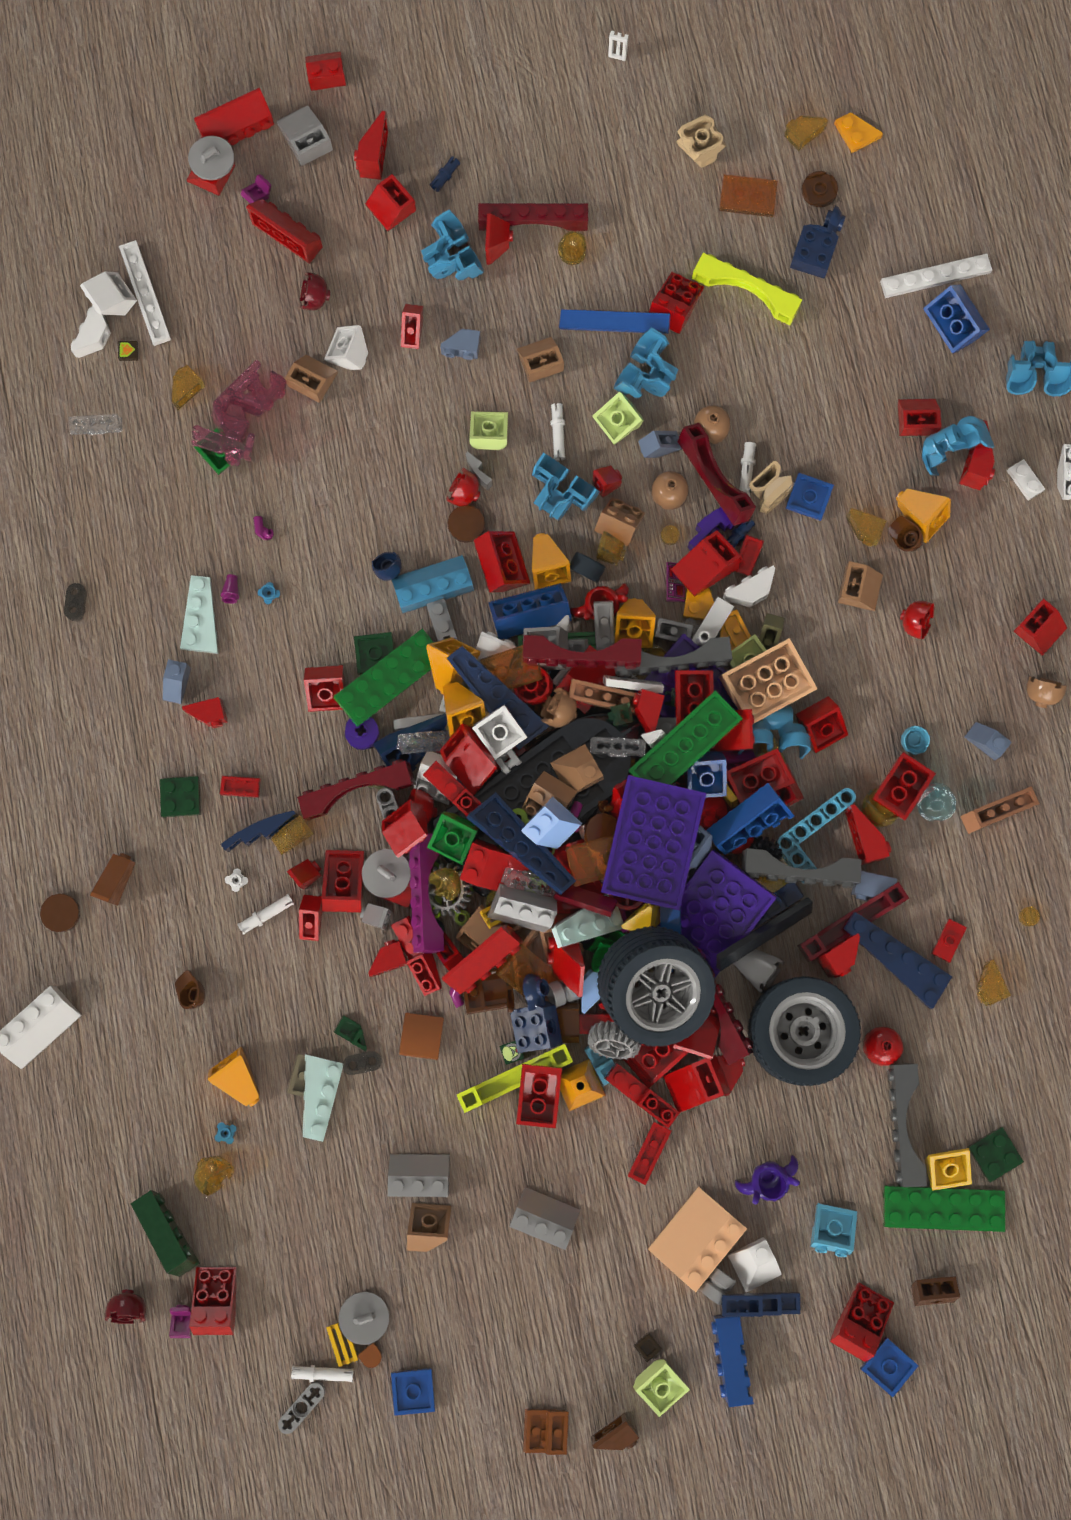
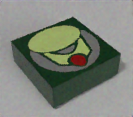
(510, 1053)

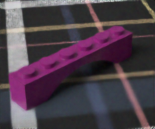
(426, 931)

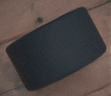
(587, 567)

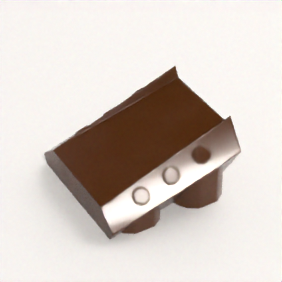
(569, 1022)

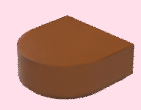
(371, 1356)

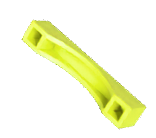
(713, 272)
(510, 1079)

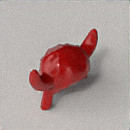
(601, 593)

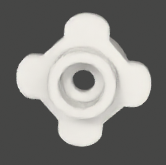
(241, 880)

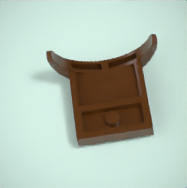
(490, 995)

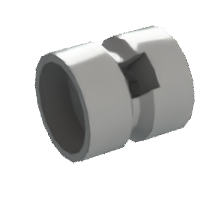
(560, 993)
(717, 1285)

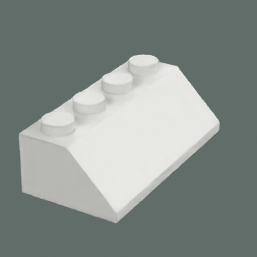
(37, 1026)

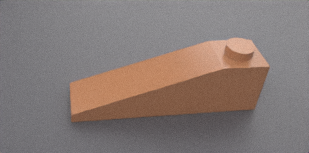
(599, 695)
(999, 810)

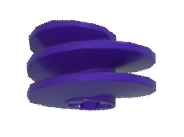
(367, 739)

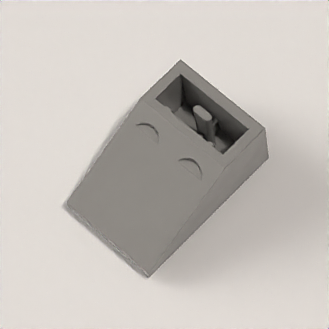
(305, 135)

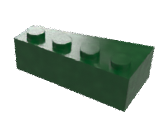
(164, 1234)

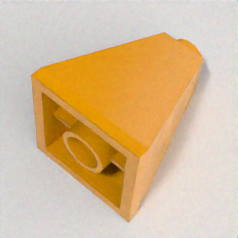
(924, 510)
(548, 563)
(635, 621)
(441, 668)
(461, 706)
(584, 1073)
(235, 1078)

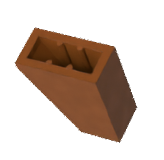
(114, 879)

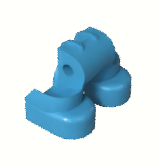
(437, 255)
(661, 373)
(1023, 377)
(965, 435)
(554, 501)
(790, 733)

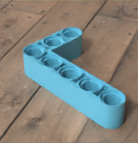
(809, 829)

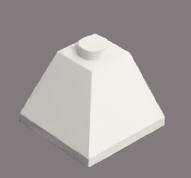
(348, 348)
(499, 731)
(755, 1264)

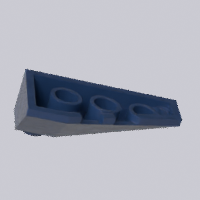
(388, 749)

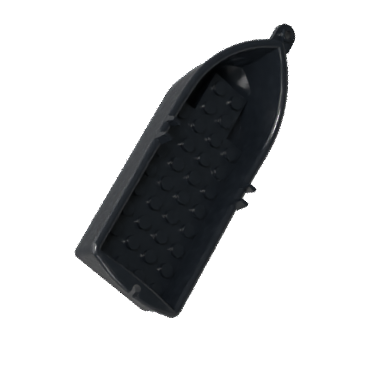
(517, 784)

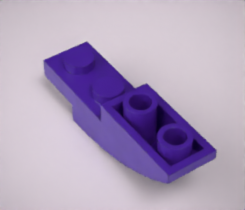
(709, 525)

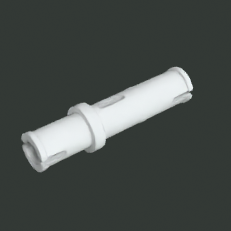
(558, 431)
(747, 466)
(265, 914)
(320, 1373)

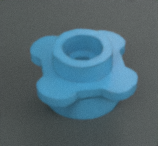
(269, 587)
(230, 1129)

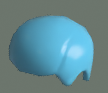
(915, 740)

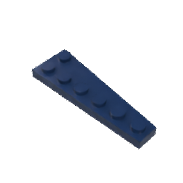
(496, 693)
(505, 828)
(910, 968)

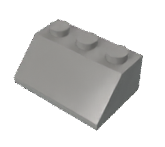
(523, 908)
(418, 1175)
(545, 1218)

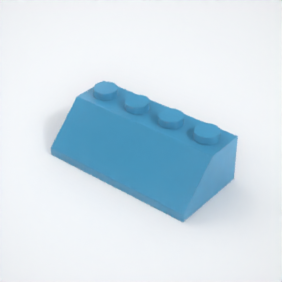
(432, 583)

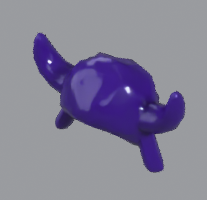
(770, 1181)

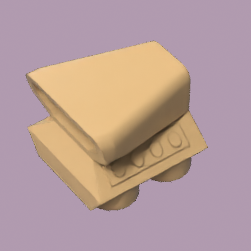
(701, 140)
(770, 488)

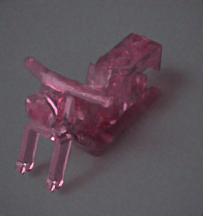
(230, 412)

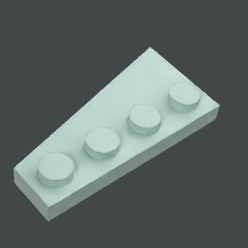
(199, 622)
(585, 926)
(321, 1086)

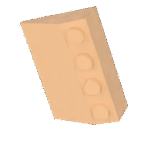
(768, 681)
(697, 1239)

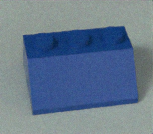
(956, 318)

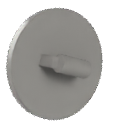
(211, 158)
(386, 873)
(363, 1318)

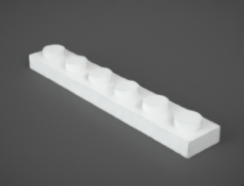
(936, 275)
(145, 293)

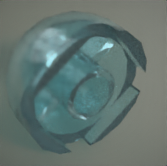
(937, 802)

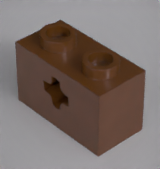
(935, 1291)

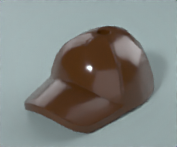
(903, 534)
(189, 991)

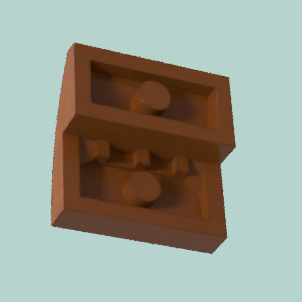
(421, 1036)
(545, 1431)

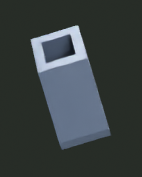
(462, 344)

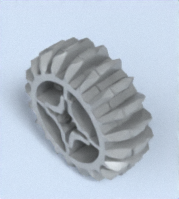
(450, 907)
(611, 1042)

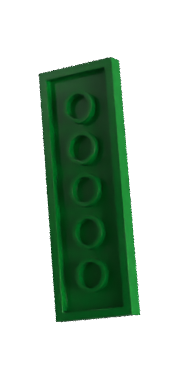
(386, 679)
(688, 741)
(944, 1208)

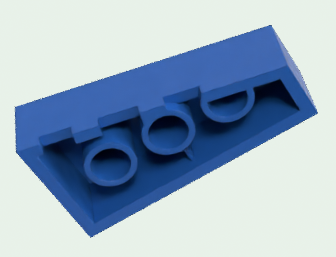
(749, 819)
(732, 1361)

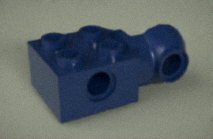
(818, 245)
(536, 1024)

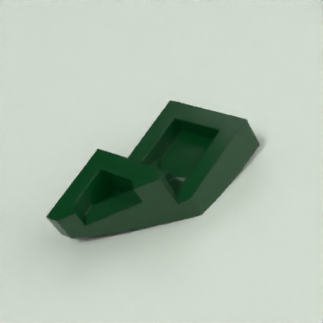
(351, 1032)

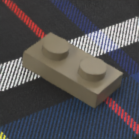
(297, 1082)

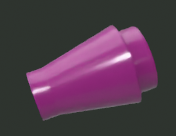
(230, 589)

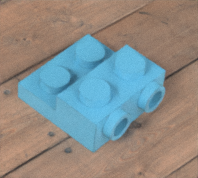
(834, 1230)

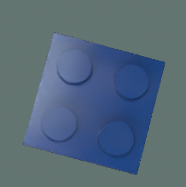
(809, 496)
(889, 1367)
(413, 1391)

